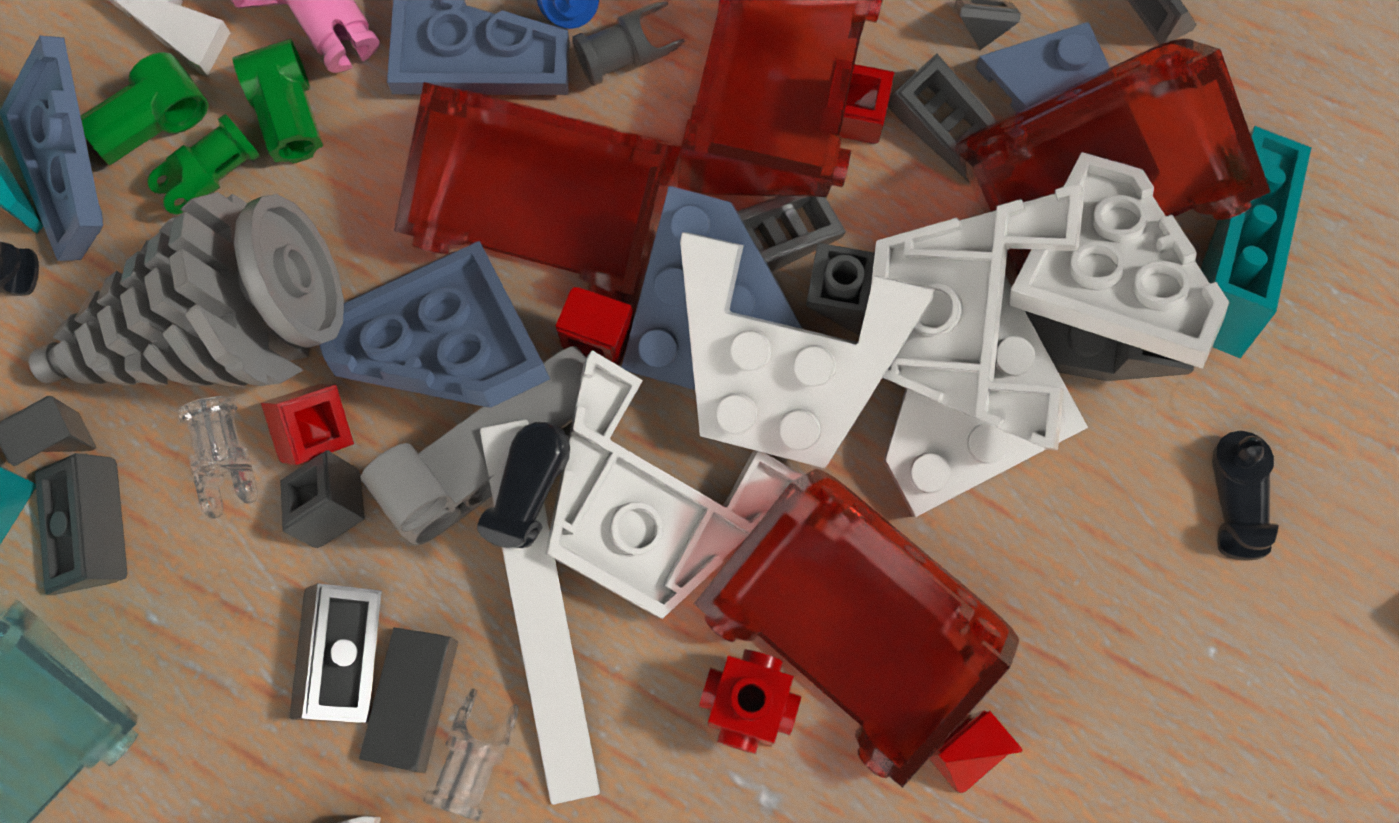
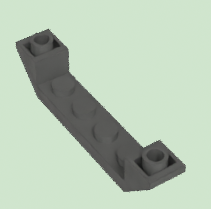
(842, 289)

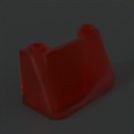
(774, 98)
(1155, 112)
(534, 187)
(862, 620)

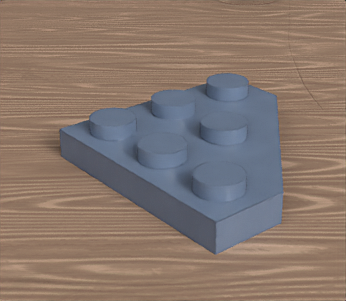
(660, 330)
(439, 335)

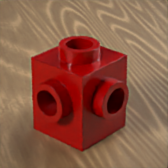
(742, 728)

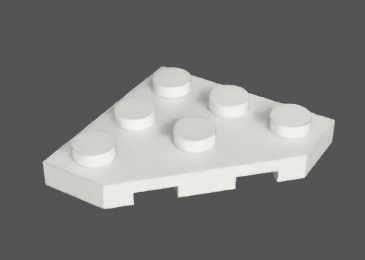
(1131, 271)
(947, 452)

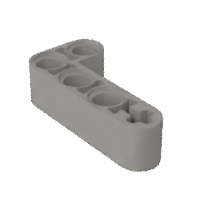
(450, 477)

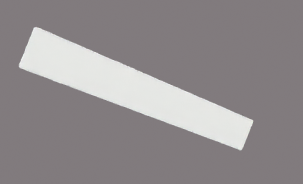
(545, 646)

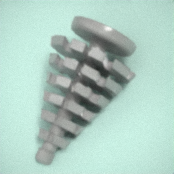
(206, 302)

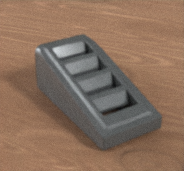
(948, 90)
(780, 250)

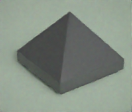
(987, 18)

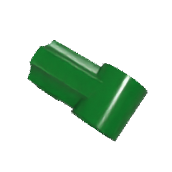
(277, 89)
(155, 101)

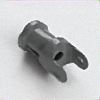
(619, 45)

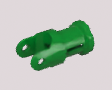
(199, 168)

